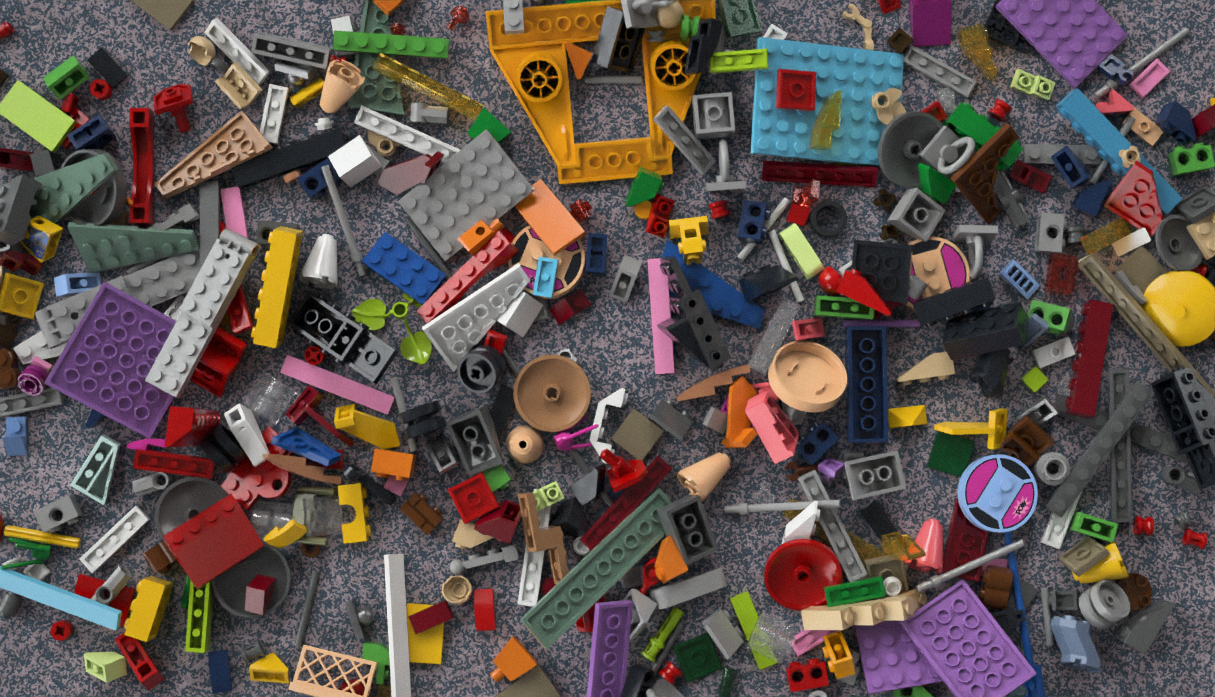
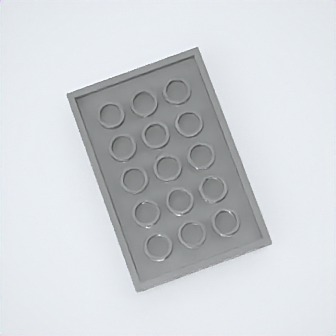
(467, 188)

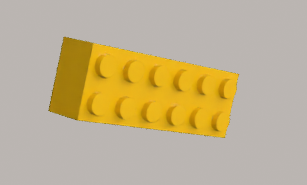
(277, 286)

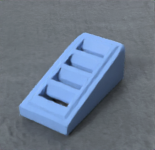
(1004, 274)

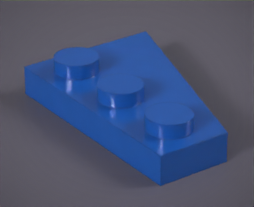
(306, 446)

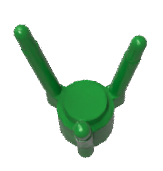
(39, 551)

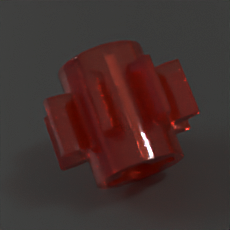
(580, 210)

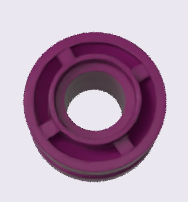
(32, 380)

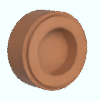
(292, 176)

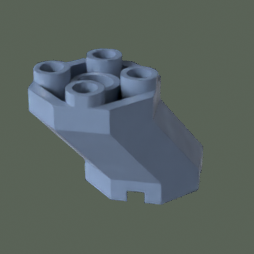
(1076, 644)

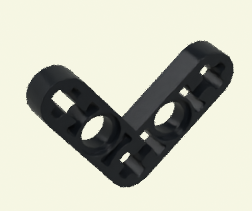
(999, 22)
(358, 475)

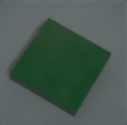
(950, 453)
(697, 657)

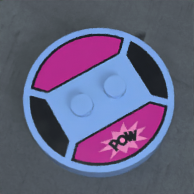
(997, 493)

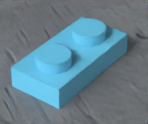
(545, 277)

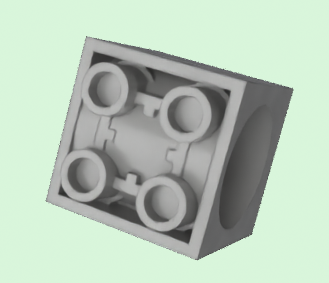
(713, 115)

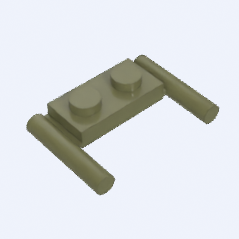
(298, 510)

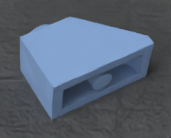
(75, 283)

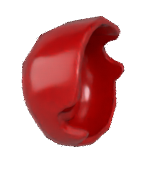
(829, 281)

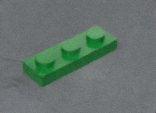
(854, 591)

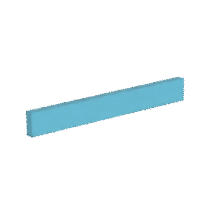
(60, 599)

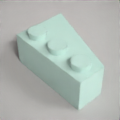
(98, 470)

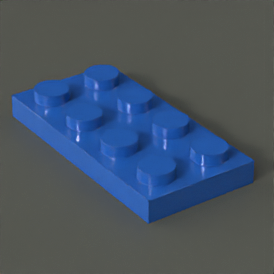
(404, 268)

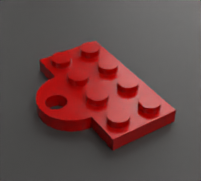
(251, 482)

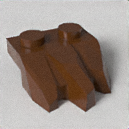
(1026, 441)

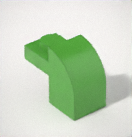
(378, 653)

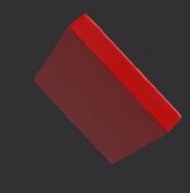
(796, 90)
(473, 498)

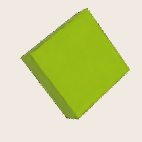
(1034, 379)

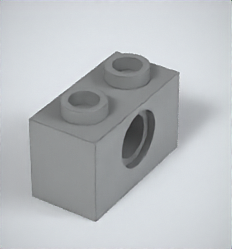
(1043, 242)
(47, 515)

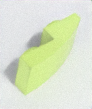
(1032, 85)
(548, 495)

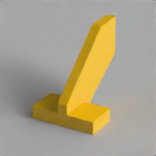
(367, 427)
(994, 428)

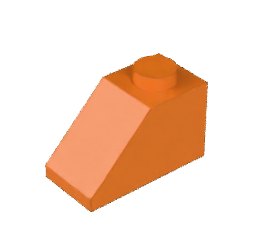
(669, 561)

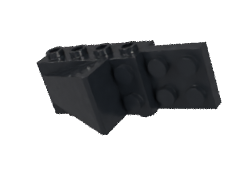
(693, 325)
(341, 337)
(1195, 412)

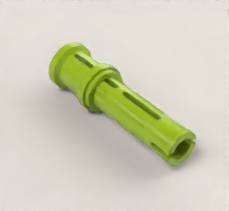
(657, 642)

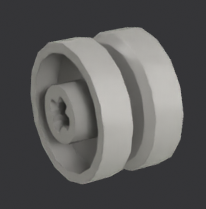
(1104, 604)

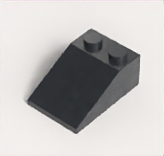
(765, 282)

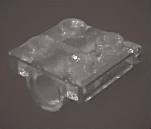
(270, 397)
(269, 515)
(771, 637)

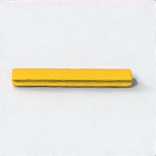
(44, 537)

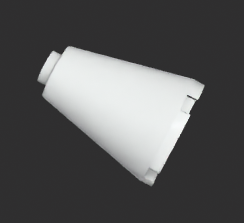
(322, 264)

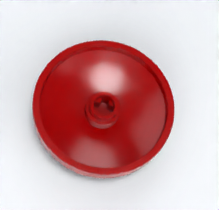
(799, 572)

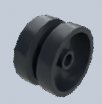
(481, 369)
(423, 420)
(223, 448)

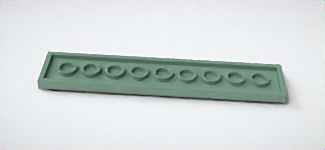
(597, 572)

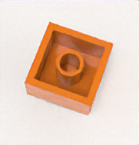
(393, 463)

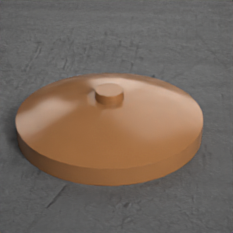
(552, 393)

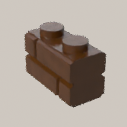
(422, 513)

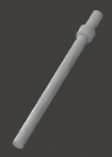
(1113, 84)
(356, 256)
(745, 508)
(936, 581)

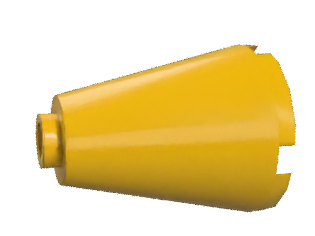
(1109, 568)

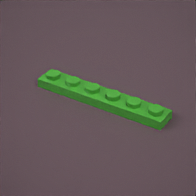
(391, 44)

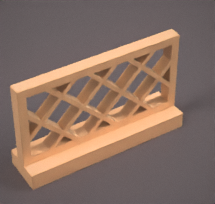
(316, 689)

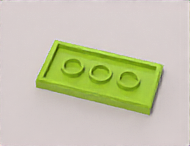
(36, 116)

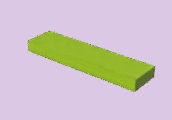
(748, 617)

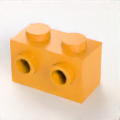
(839, 655)

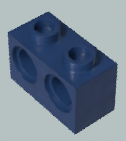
(92, 134)
(316, 174)
(748, 222)
(596, 253)
(819, 446)

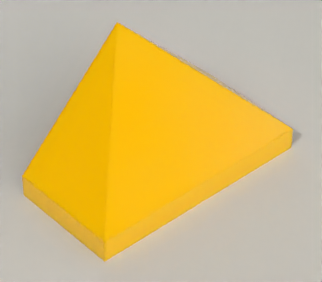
(907, 416)
(269, 670)

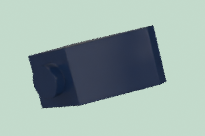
(1071, 167)

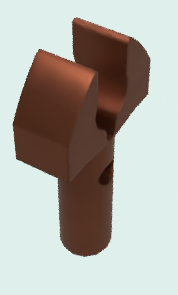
(800, 470)

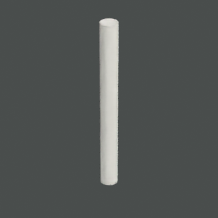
(774, 215)
(785, 264)

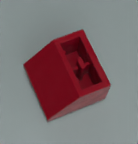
(500, 522)

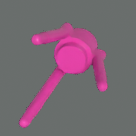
(564, 439)

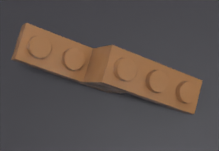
(543, 538)

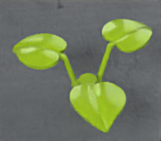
(372, 313)

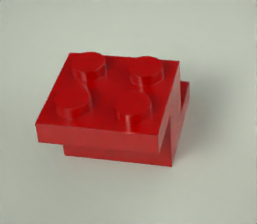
(219, 362)

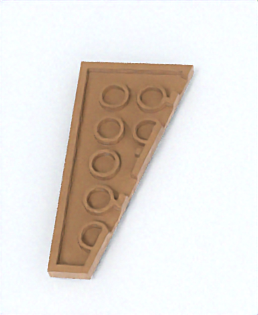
(224, 149)

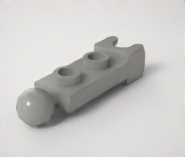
(186, 214)
(508, 553)

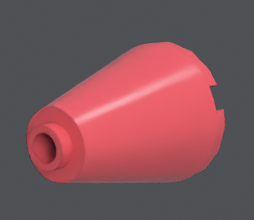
(931, 541)

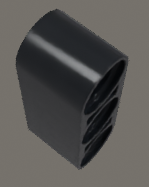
(638, 681)

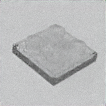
(323, 516)

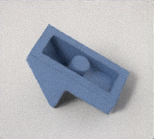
(17, 436)

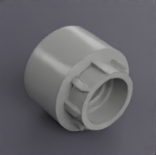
(1061, 472)

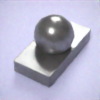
(296, 71)
(359, 618)

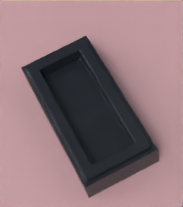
(107, 67)
(877, 519)

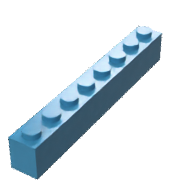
(1109, 141)

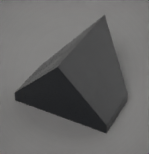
(570, 518)

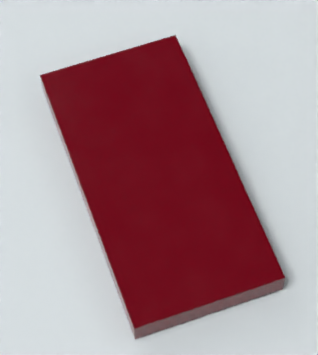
(963, 544)

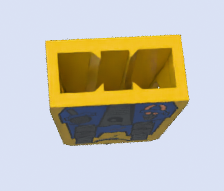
(42, 238)

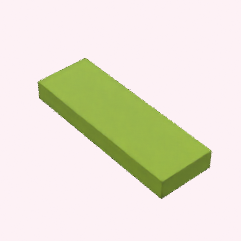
(739, 61)

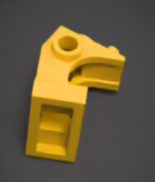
(692, 247)

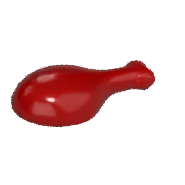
(649, 576)

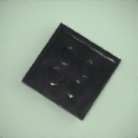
(885, 267)

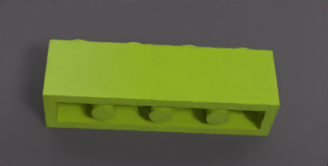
(199, 618)

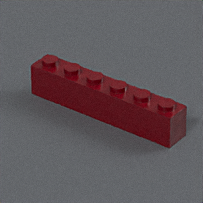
(1089, 358)

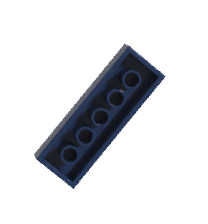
(866, 384)

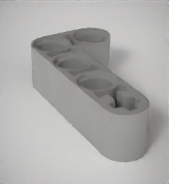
(688, 588)

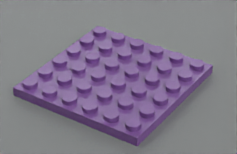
(111, 358)

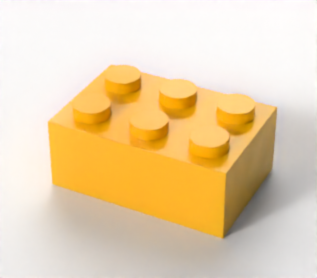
(148, 608)

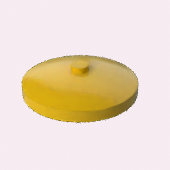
(1182, 306)

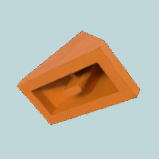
(579, 58)

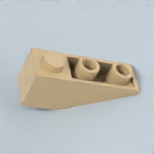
(931, 366)

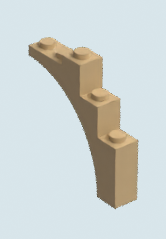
(864, 613)

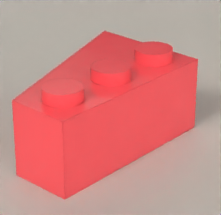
(772, 426)

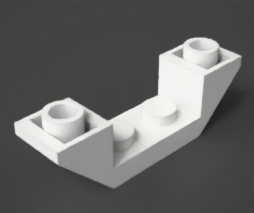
(615, 399)

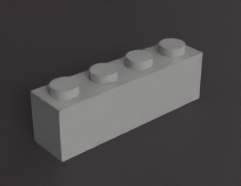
(291, 50)

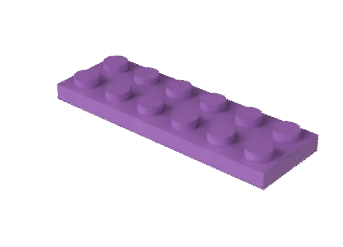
(609, 648)

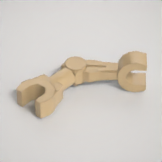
(865, 23)

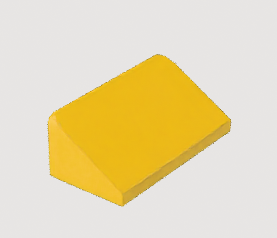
(307, 93)

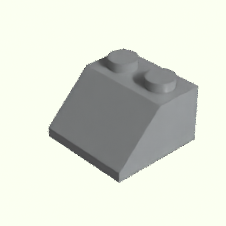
(916, 214)

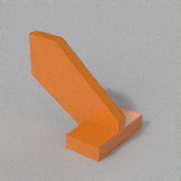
(738, 424)

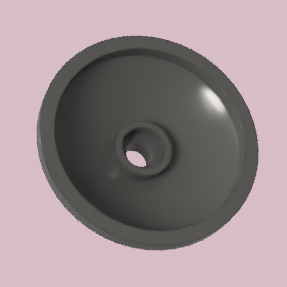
(1176, 244)

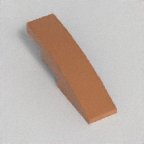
(707, 386)
(297, 466)

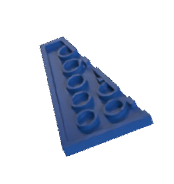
(719, 296)

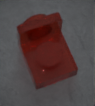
(806, 195)

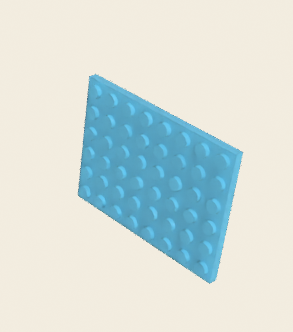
(850, 70)

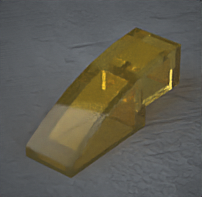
(826, 122)
(1106, 235)
(901, 546)

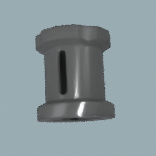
(252, 651)

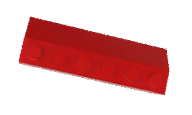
(190, 425)

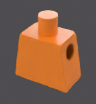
(479, 235)
(512, 661)

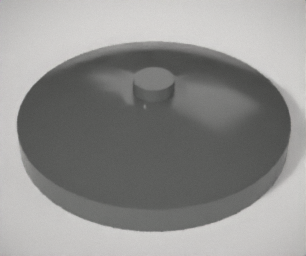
(902, 144)
(184, 501)

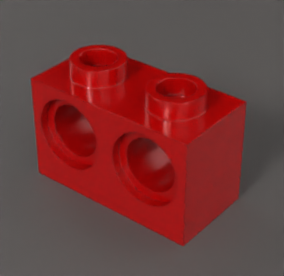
(806, 680)

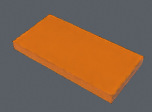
(549, 218)

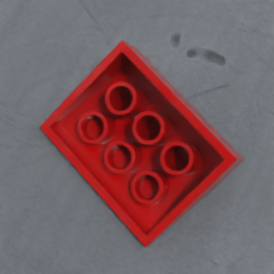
(213, 541)

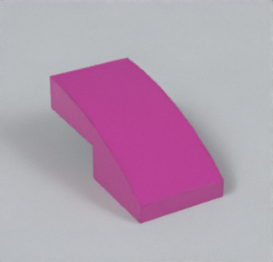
(146, 443)

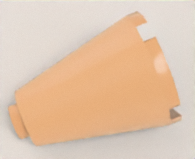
(339, 85)
(534, 442)
(704, 475)

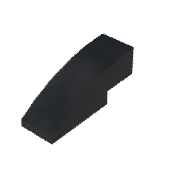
(703, 45)

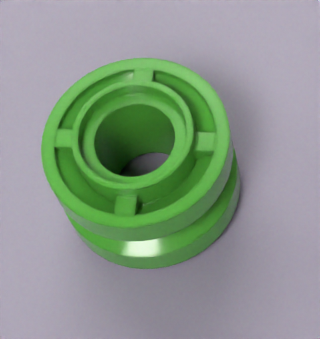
(689, 27)

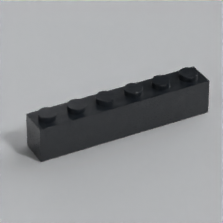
(289, 158)

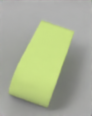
(801, 250)

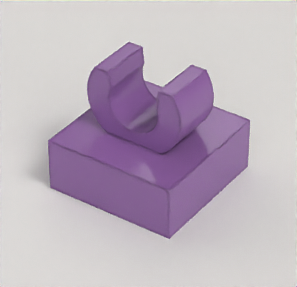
(830, 468)

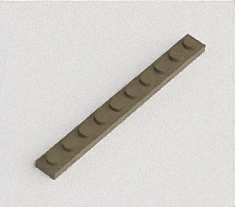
(1136, 316)

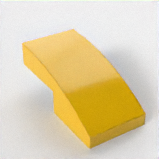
(288, 534)

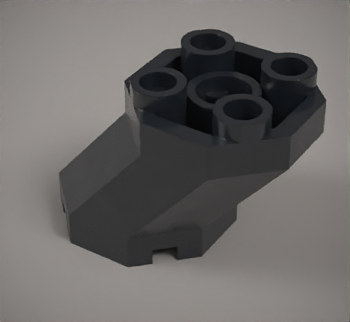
(991, 372)

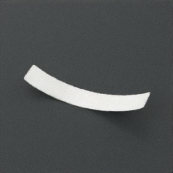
(1129, 242)

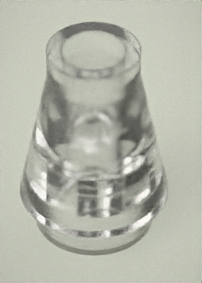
(947, 99)

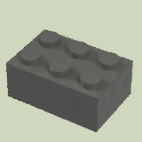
(688, 527)

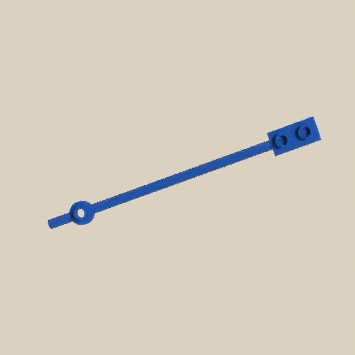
(1035, 685)

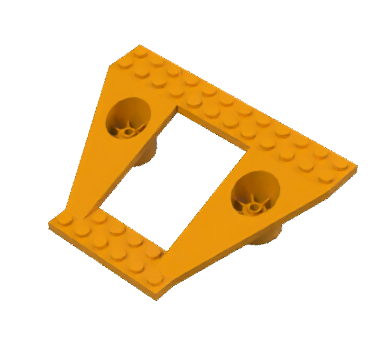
(551, 114)

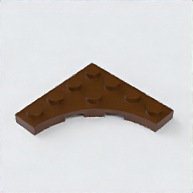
(980, 172)

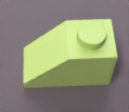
(105, 665)

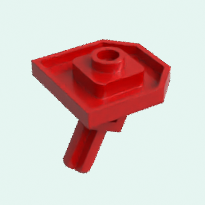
(174, 100)
(623, 472)

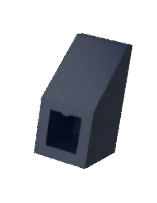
(1176, 122)
(1089, 200)

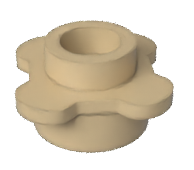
(1135, 156)

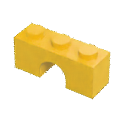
(355, 496)

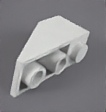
(246, 430)
(803, 524)

